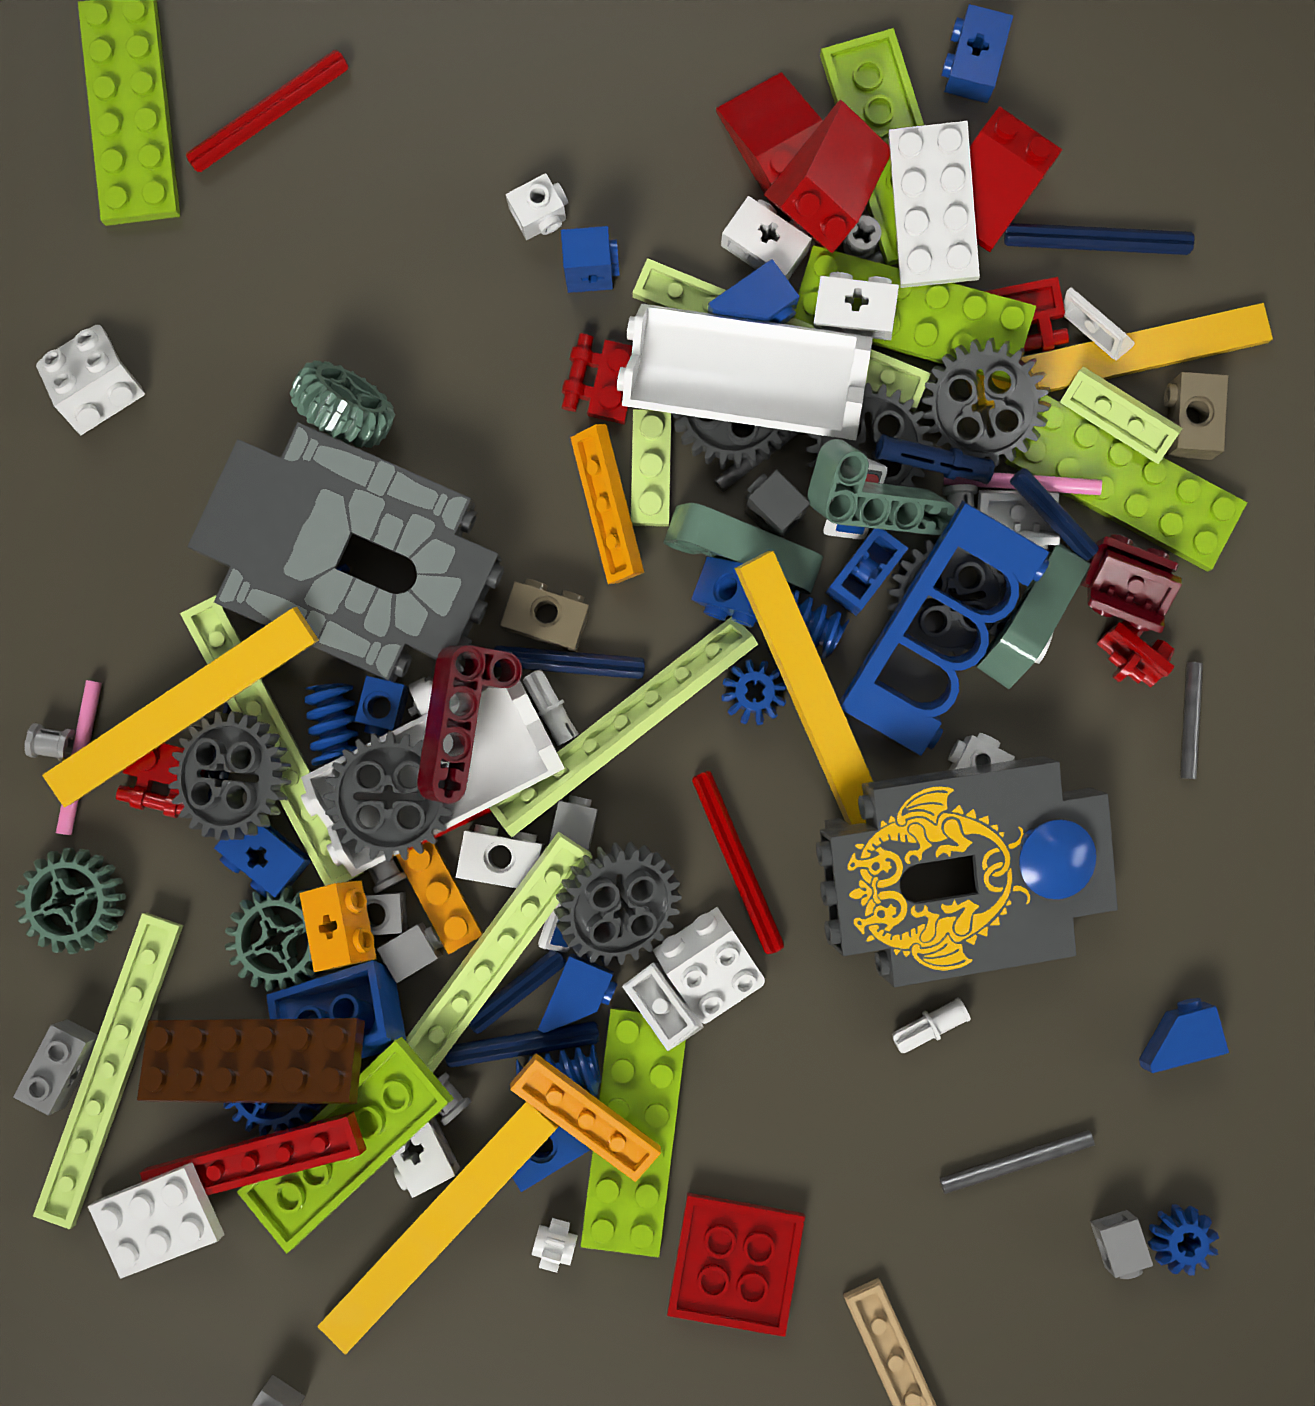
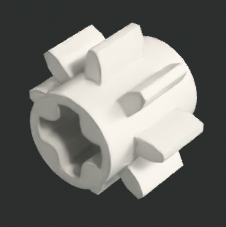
(554, 1245)

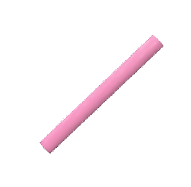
(1050, 483)
(82, 738)

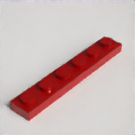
(272, 1154)

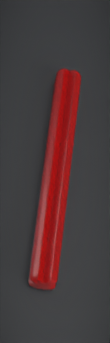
(267, 111)
(738, 862)

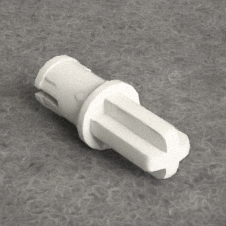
(550, 707)
(931, 1026)

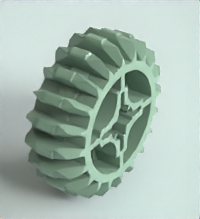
(342, 404)
(78, 914)
(248, 953)

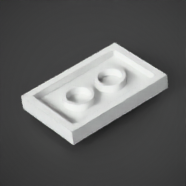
(156, 1220)

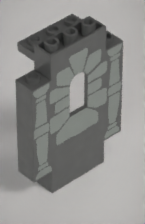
(290, 521)

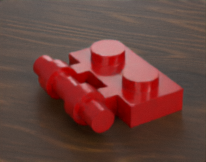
(1049, 306)
(603, 397)
(153, 768)

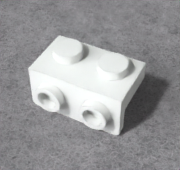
(1016, 513)

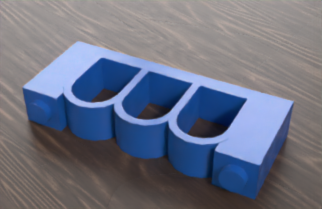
(888, 710)

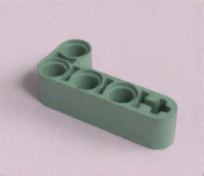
(871, 503)
(720, 536)
(1034, 618)

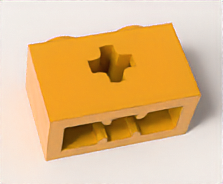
(337, 925)

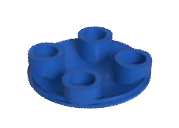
(1057, 859)

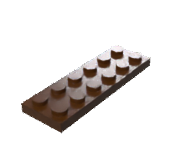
(252, 1061)

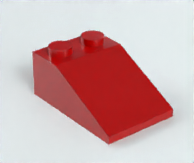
(769, 126)
(1006, 170)
(831, 177)

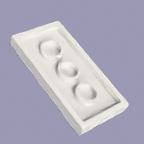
(933, 204)

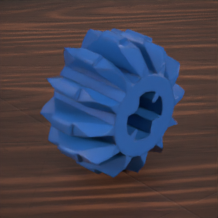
(740, 690)
(1194, 1247)

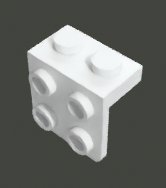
(88, 379)
(709, 966)

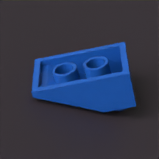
(355, 992)

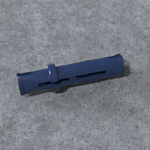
(950, 463)

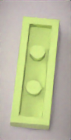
(1120, 415)
(650, 468)

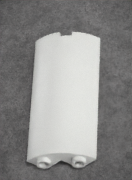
(746, 371)
(507, 757)

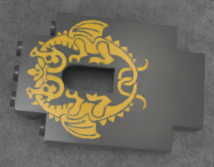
(948, 817)

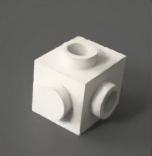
(538, 206)
(977, 752)

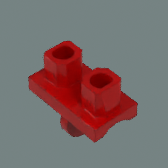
(1135, 656)

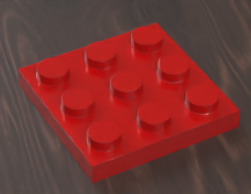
(736, 1264)

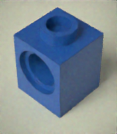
(372, 691)

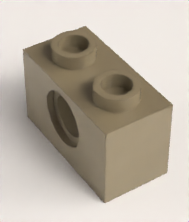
(1209, 399)
(522, 609)

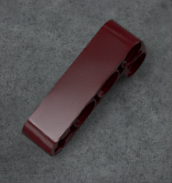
(463, 722)

